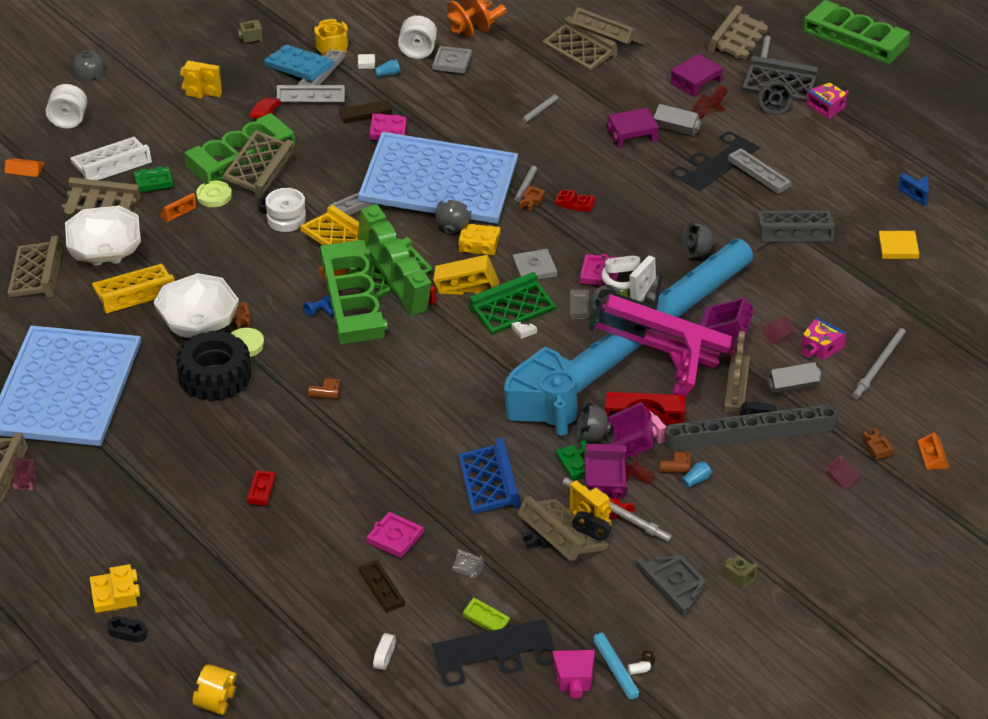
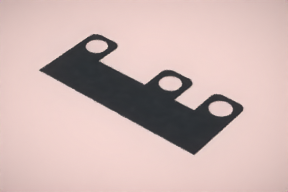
(714, 167)
(496, 643)

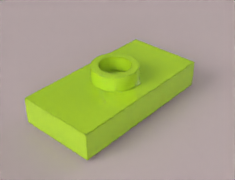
(485, 616)

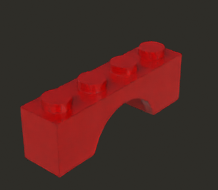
(667, 407)

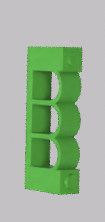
(821, 21)
(203, 164)
(393, 260)
(356, 327)

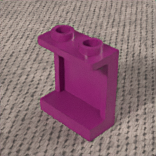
(695, 73)
(632, 124)
(633, 429)
(606, 469)

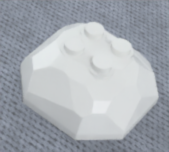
(102, 234)
(196, 305)

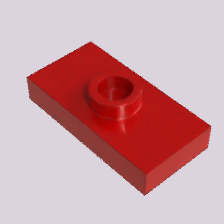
(261, 488)

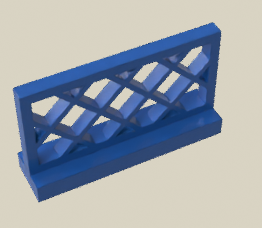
(506, 478)

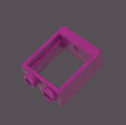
(735, 309)

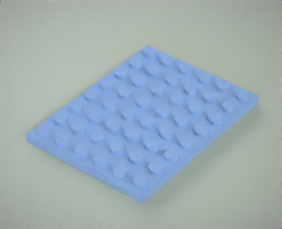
(425, 171)
(66, 384)

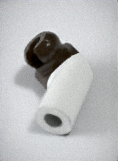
(644, 665)

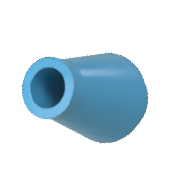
(387, 69)
(697, 474)

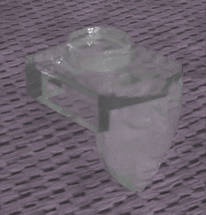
(468, 564)

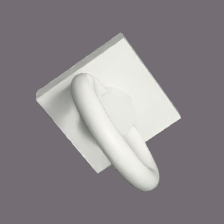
(640, 279)

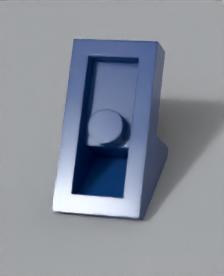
(914, 189)

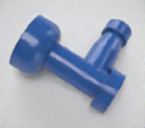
(310, 308)

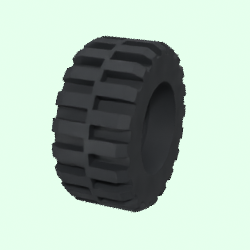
(213, 381)

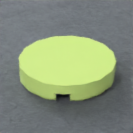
(214, 194)
(251, 338)

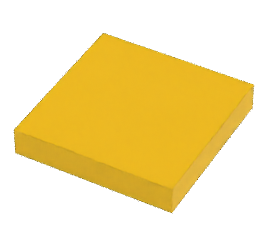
(898, 245)

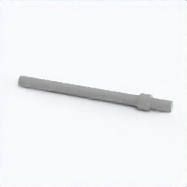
(864, 383)
(651, 528)

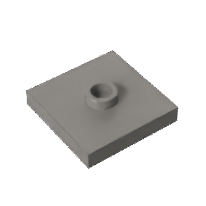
(452, 59)
(535, 261)

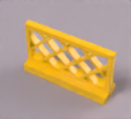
(335, 220)
(130, 295)

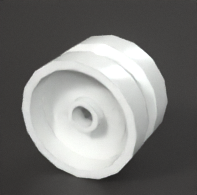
(417, 37)
(66, 106)
(285, 209)

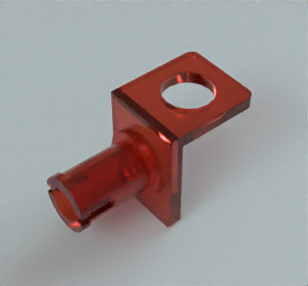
(711, 101)
(638, 471)

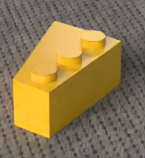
(466, 275)

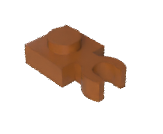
(531, 197)
(242, 315)
(877, 446)

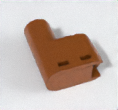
(330, 389)
(681, 463)

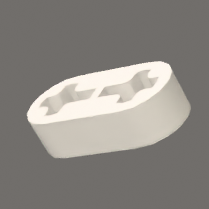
(622, 264)
(384, 651)

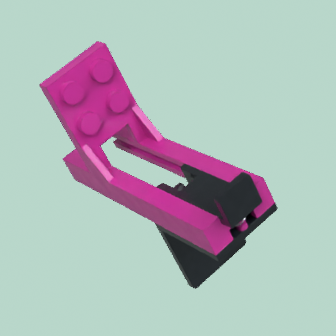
(635, 319)

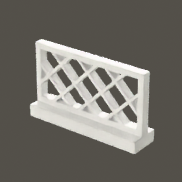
(115, 162)

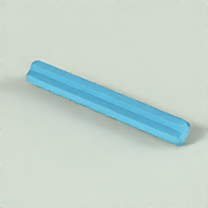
(616, 666)

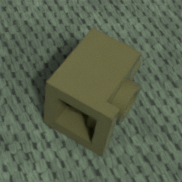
(250, 31)
(740, 571)

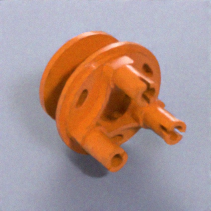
(472, 12)

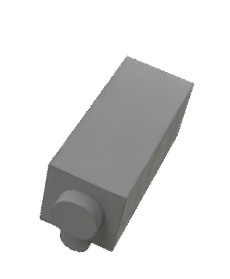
(677, 120)
(793, 377)

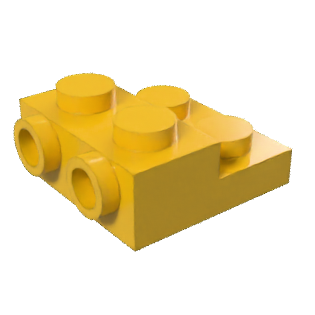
(201, 79)
(479, 239)
(589, 501)
(115, 589)

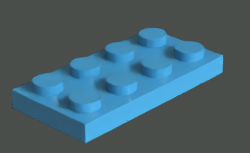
(299, 62)

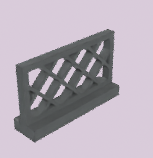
(781, 70)
(803, 231)

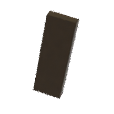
(365, 111)
(381, 586)

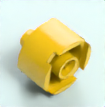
(331, 36)
(214, 689)

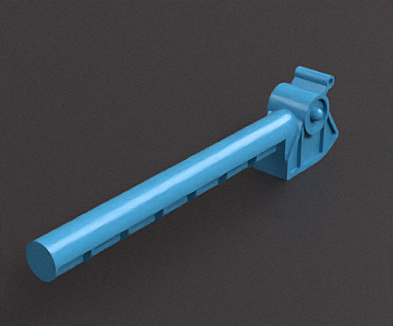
(548, 384)

